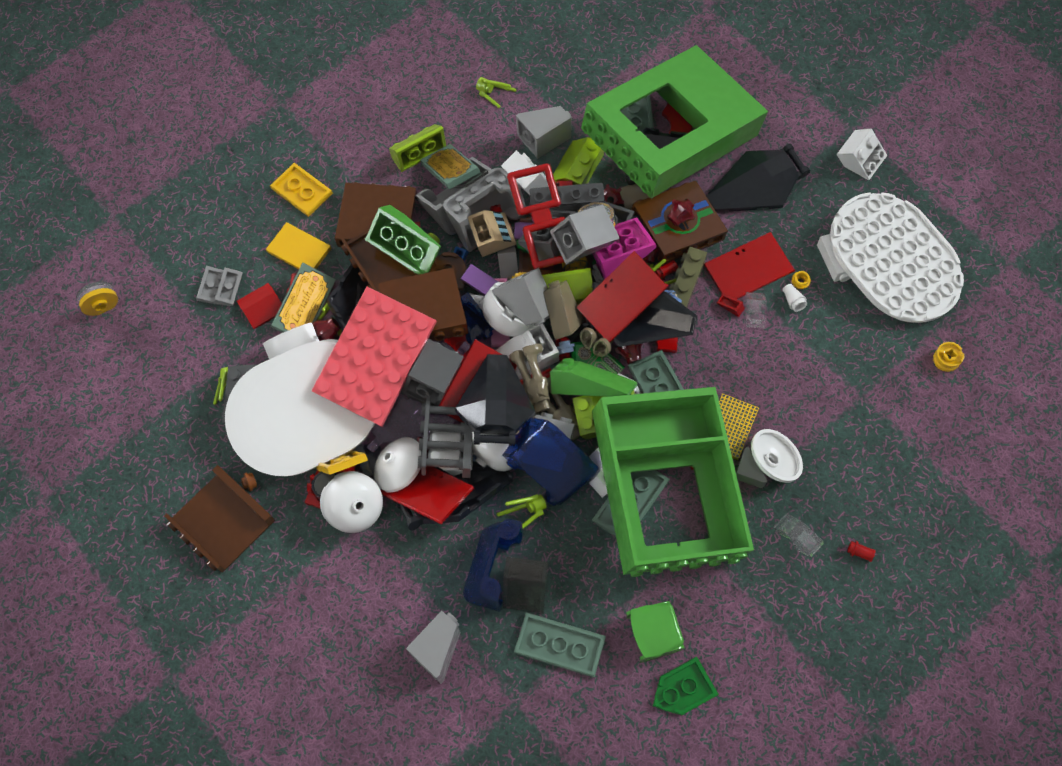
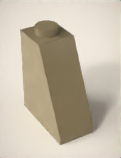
(562, 309)

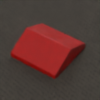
(260, 305)

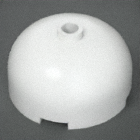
(500, 316)
(491, 454)
(341, 499)

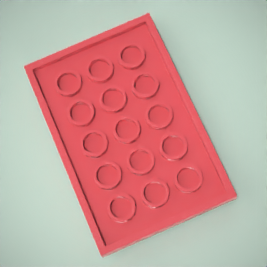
(374, 356)

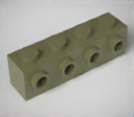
(688, 274)

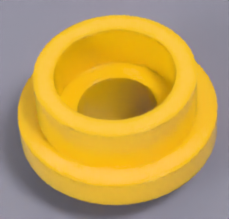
(801, 275)

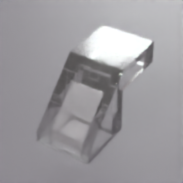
(755, 310)
(800, 534)

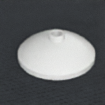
(776, 456)
(397, 464)

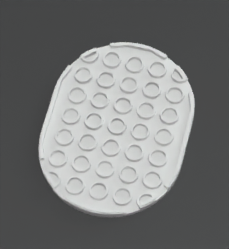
(896, 257)
(283, 424)

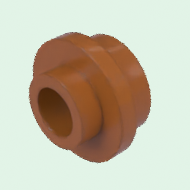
(248, 481)

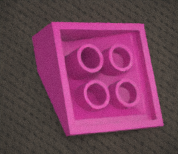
(632, 238)

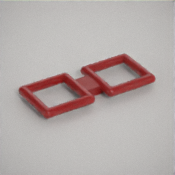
(539, 212)

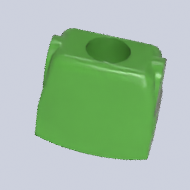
(656, 630)

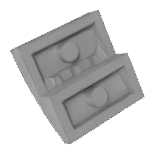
(219, 286)

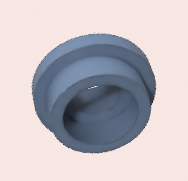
(565, 347)

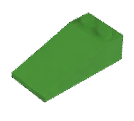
(402, 240)
(581, 378)

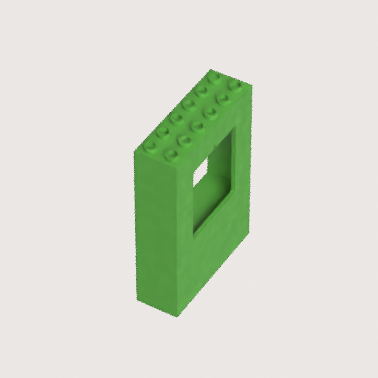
(702, 94)
(669, 433)

